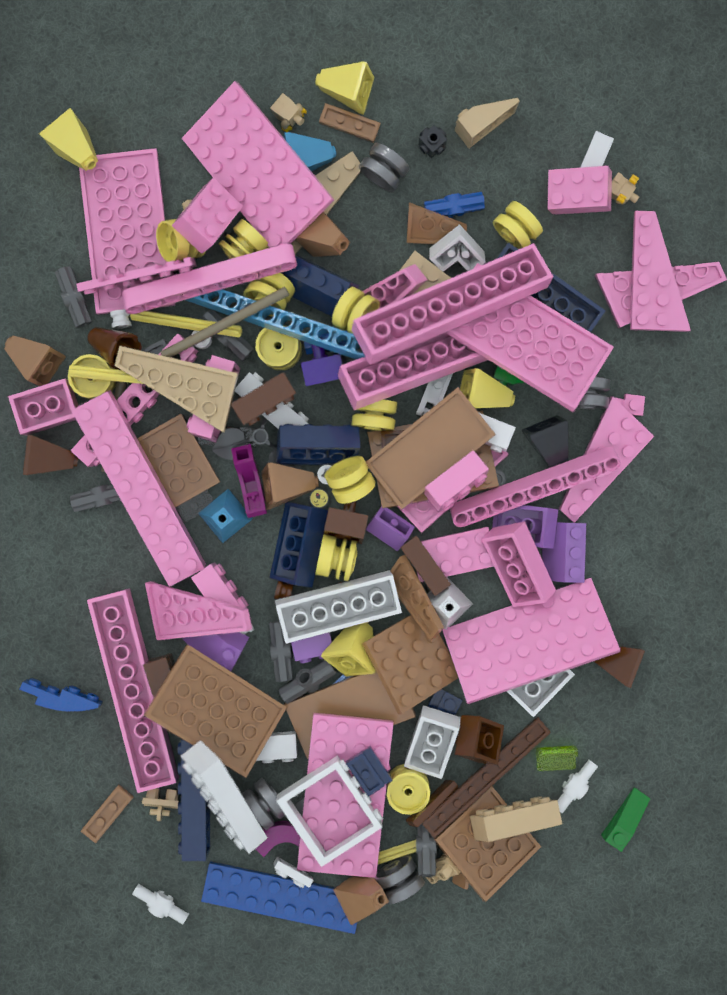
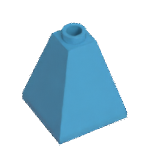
(312, 151)
(233, 510)

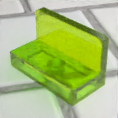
(556, 758)

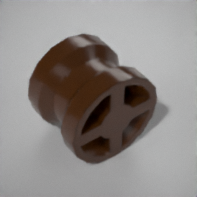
(283, 590)

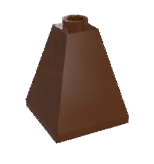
(46, 457)
(623, 664)

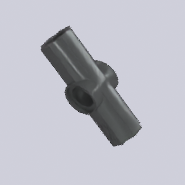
(72, 298)
(238, 345)
(96, 498)
(280, 653)
(307, 681)
(426, 849)

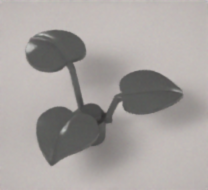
(235, 438)

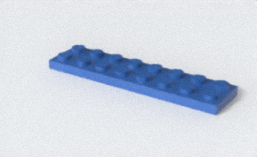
(274, 897)

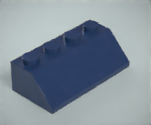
(317, 285)
(316, 444)
(299, 544)

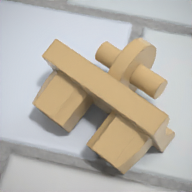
(152, 799)
(444, 870)

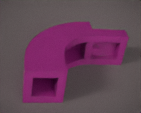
(249, 480)
(278, 833)

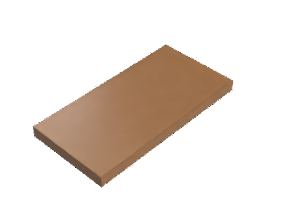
(429, 448)
(354, 697)

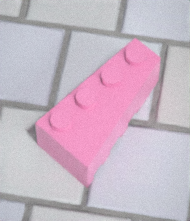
(397, 286)

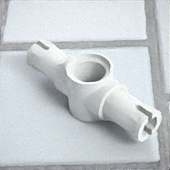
(576, 786)
(160, 904)

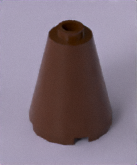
(107, 343)

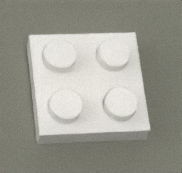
(299, 877)

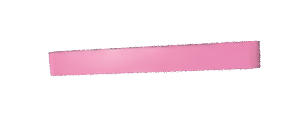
(209, 278)
(544, 486)

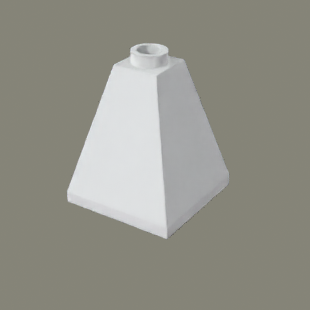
(458, 601)

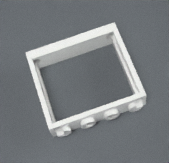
(303, 829)

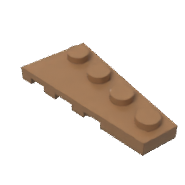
(415, 598)

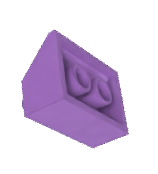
(567, 558)

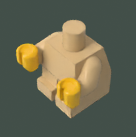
(289, 113)
(623, 189)

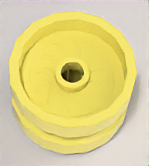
(517, 225)
(264, 286)
(352, 306)
(280, 358)
(91, 388)
(374, 416)
(350, 479)
(408, 800)

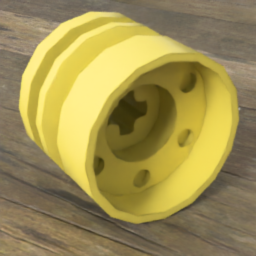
(247, 242)
(172, 244)
(336, 557)

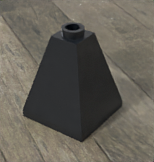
(549, 440)

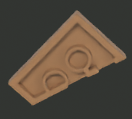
(428, 226)

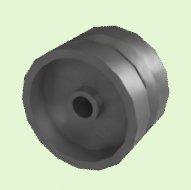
(384, 167)
(591, 399)
(263, 803)
(399, 879)

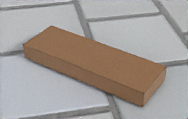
(349, 123)
(107, 813)

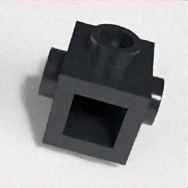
(432, 147)

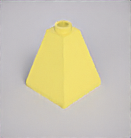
(347, 84)
(71, 140)
(485, 391)
(348, 653)

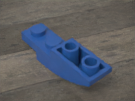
(68, 700)

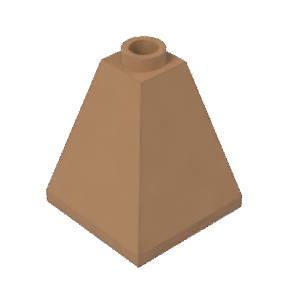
(323, 238)
(33, 359)
(285, 484)
(360, 897)

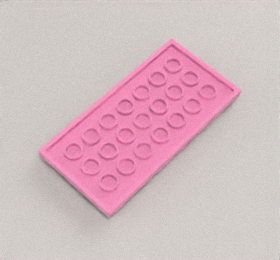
(257, 167)
(121, 219)
(538, 348)
(530, 641)
(330, 805)

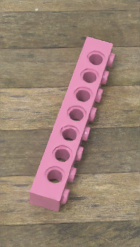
(83, 448)

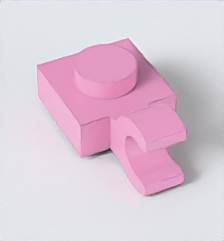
(633, 404)

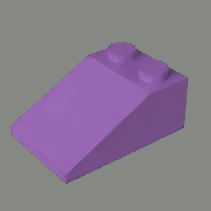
(539, 520)
(221, 648)

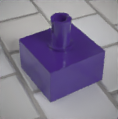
(321, 367)

